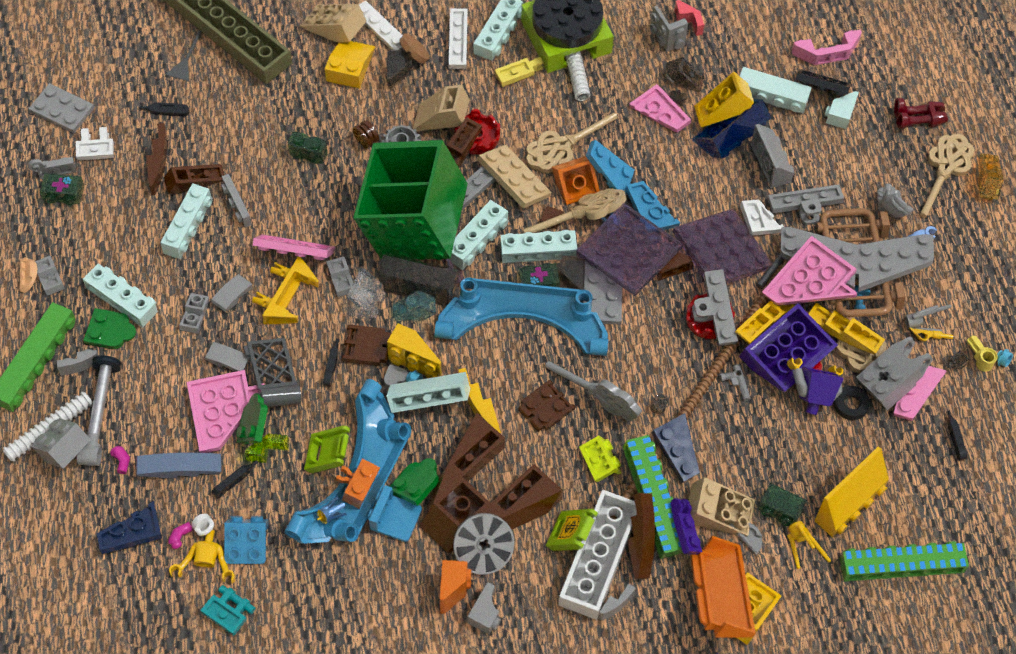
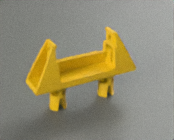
(276, 306)

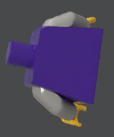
(816, 385)

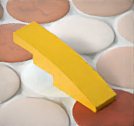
(762, 320)
(848, 331)
(480, 406)

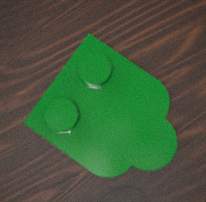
(109, 329)
(252, 421)
(416, 481)

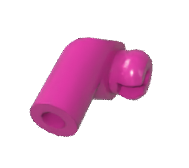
(123, 458)
(177, 533)

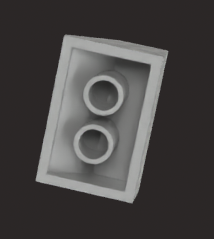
(771, 156)

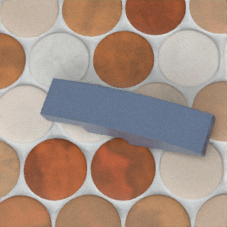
(178, 464)

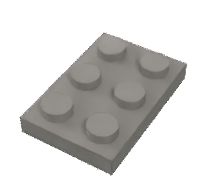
(61, 108)

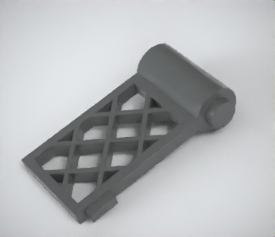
(277, 392)

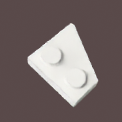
(758, 218)

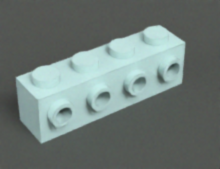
(497, 29)
(777, 90)
(186, 221)
(478, 233)
(537, 246)
(120, 294)
(428, 392)

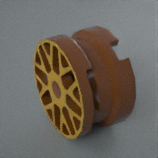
(365, 134)

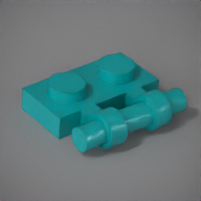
(225, 615)

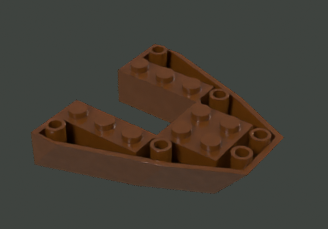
(456, 499)

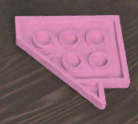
(812, 276)
(218, 407)

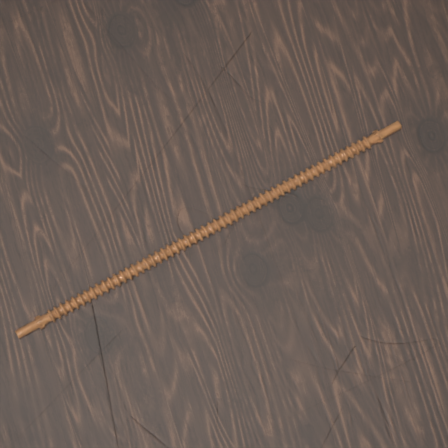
(705, 383)

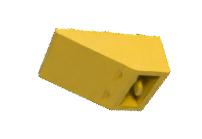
(411, 351)

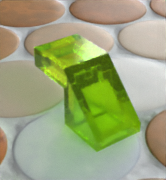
(259, 451)

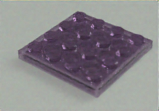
(724, 244)
(629, 249)

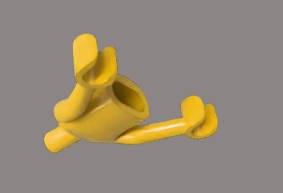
(205, 556)

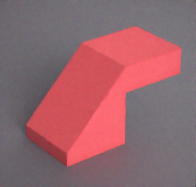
(691, 14)

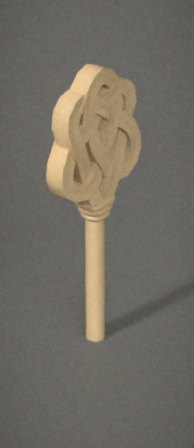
(558, 146)
(953, 162)
(591, 205)
(858, 359)

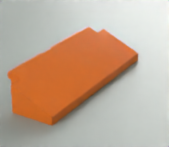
(722, 590)

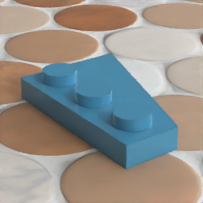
(612, 167)
(647, 205)

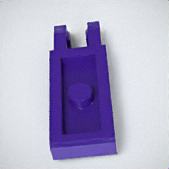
(685, 526)

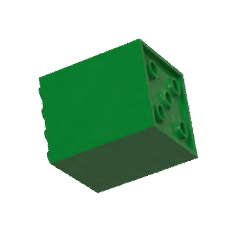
(411, 199)

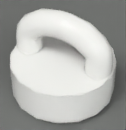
(202, 524)

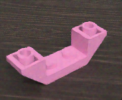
(805, 50)

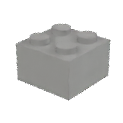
(60, 442)

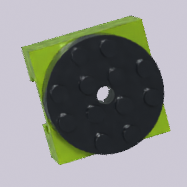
(566, 28)

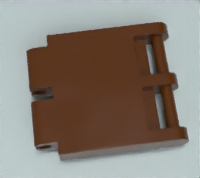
(367, 346)
(545, 406)

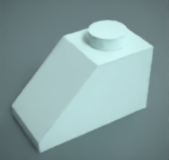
(841, 110)

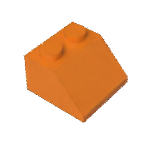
(575, 179)
(454, 583)

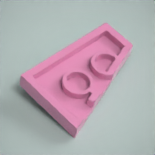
(661, 108)
(913, 401)

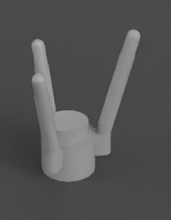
(916, 319)

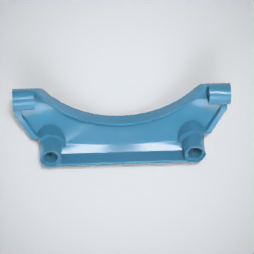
(500, 299)
(378, 442)

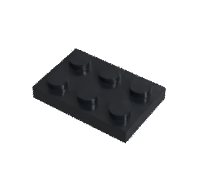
(823, 82)

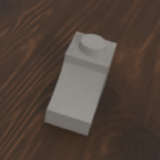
(484, 614)

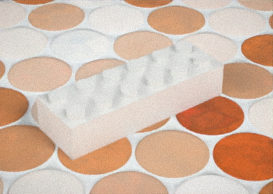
(600, 556)

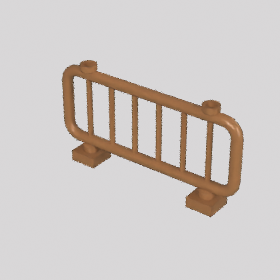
(883, 225)

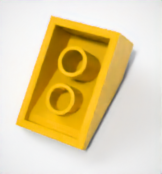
(349, 63)
(724, 101)
(762, 602)

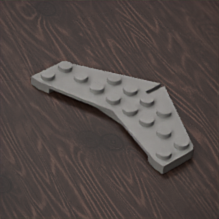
(874, 261)

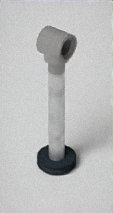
(92, 452)

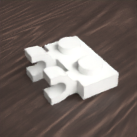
(94, 149)

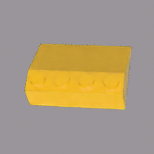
(853, 494)

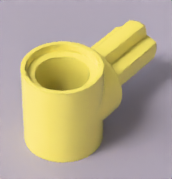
(982, 353)

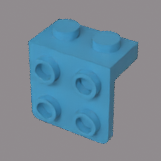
(393, 515)
(245, 540)

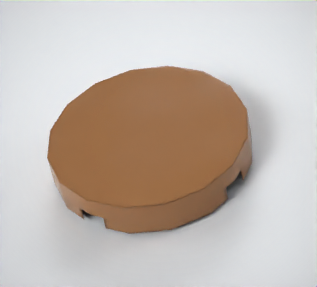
(411, 44)

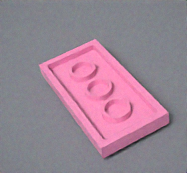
(300, 248)

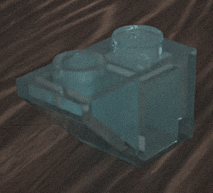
(414, 307)

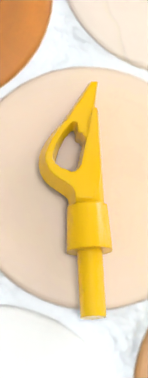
(930, 334)

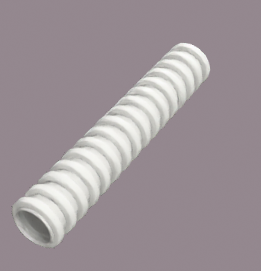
(578, 76)
(28, 439)

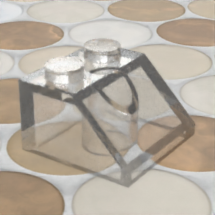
(365, 297)

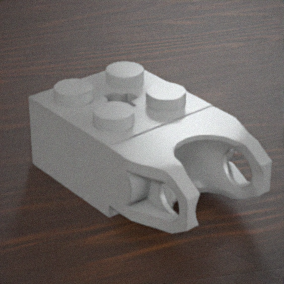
(894, 373)

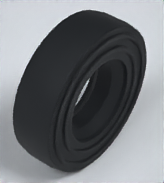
(860, 395)

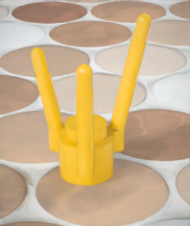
(801, 533)

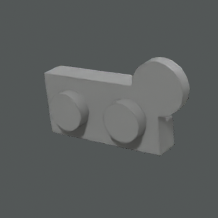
(60, 166)

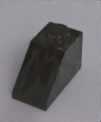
(397, 66)
(683, 75)
(571, 271)

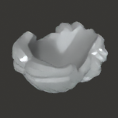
(891, 201)

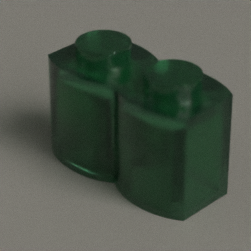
(306, 147)

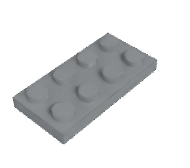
(605, 294)

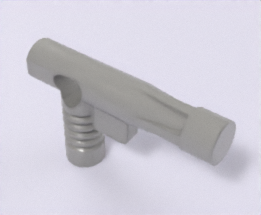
(737, 380)

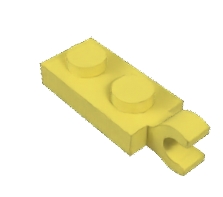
(518, 70)

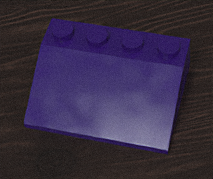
(790, 337)

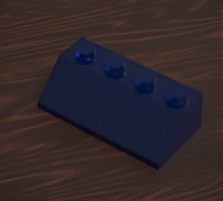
(728, 134)

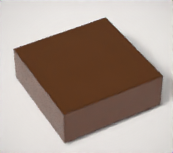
(550, 213)

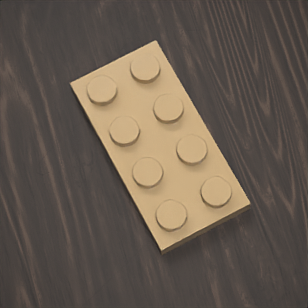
(514, 176)

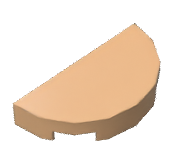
(28, 274)

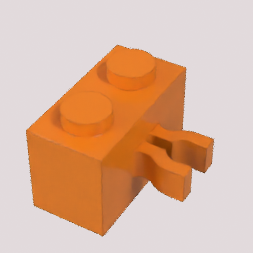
(358, 482)

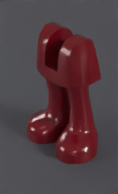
(933, 113)

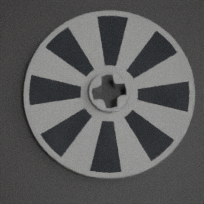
(477, 529)

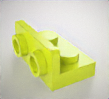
(600, 458)

